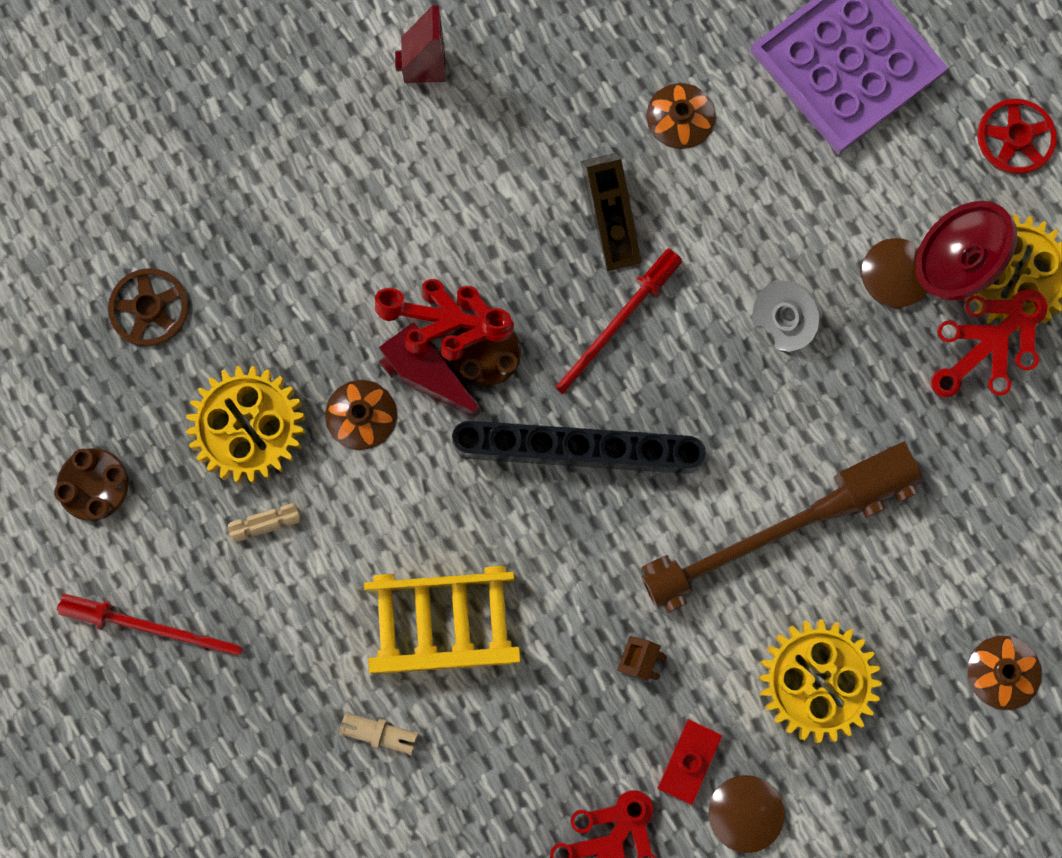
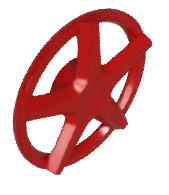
(1016, 137)

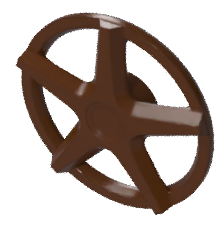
(148, 307)

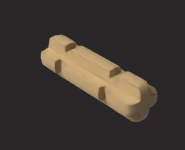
(264, 522)

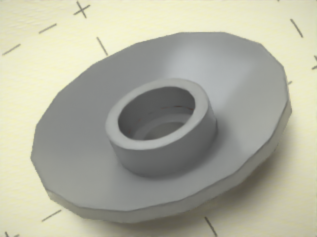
(771, 312)

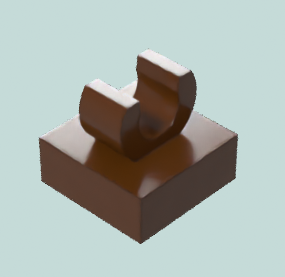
(640, 658)

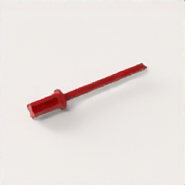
(649, 283)
(100, 613)

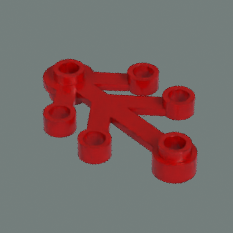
(488, 323)
(993, 340)
(611, 845)

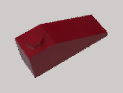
(423, 50)
(425, 373)

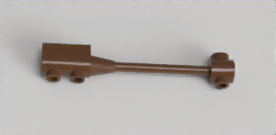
(867, 482)

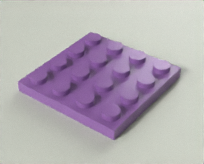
(848, 65)

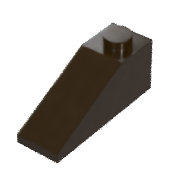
(611, 210)

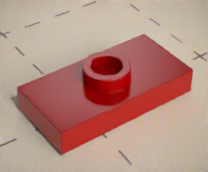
(689, 761)

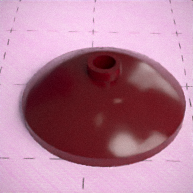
(966, 250)

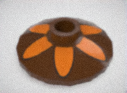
(679, 130)
(364, 431)
(987, 678)

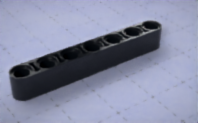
(594, 438)

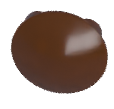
(891, 274)
(488, 361)
(92, 484)
(746, 814)

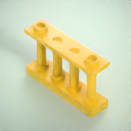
(426, 655)

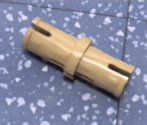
(378, 733)

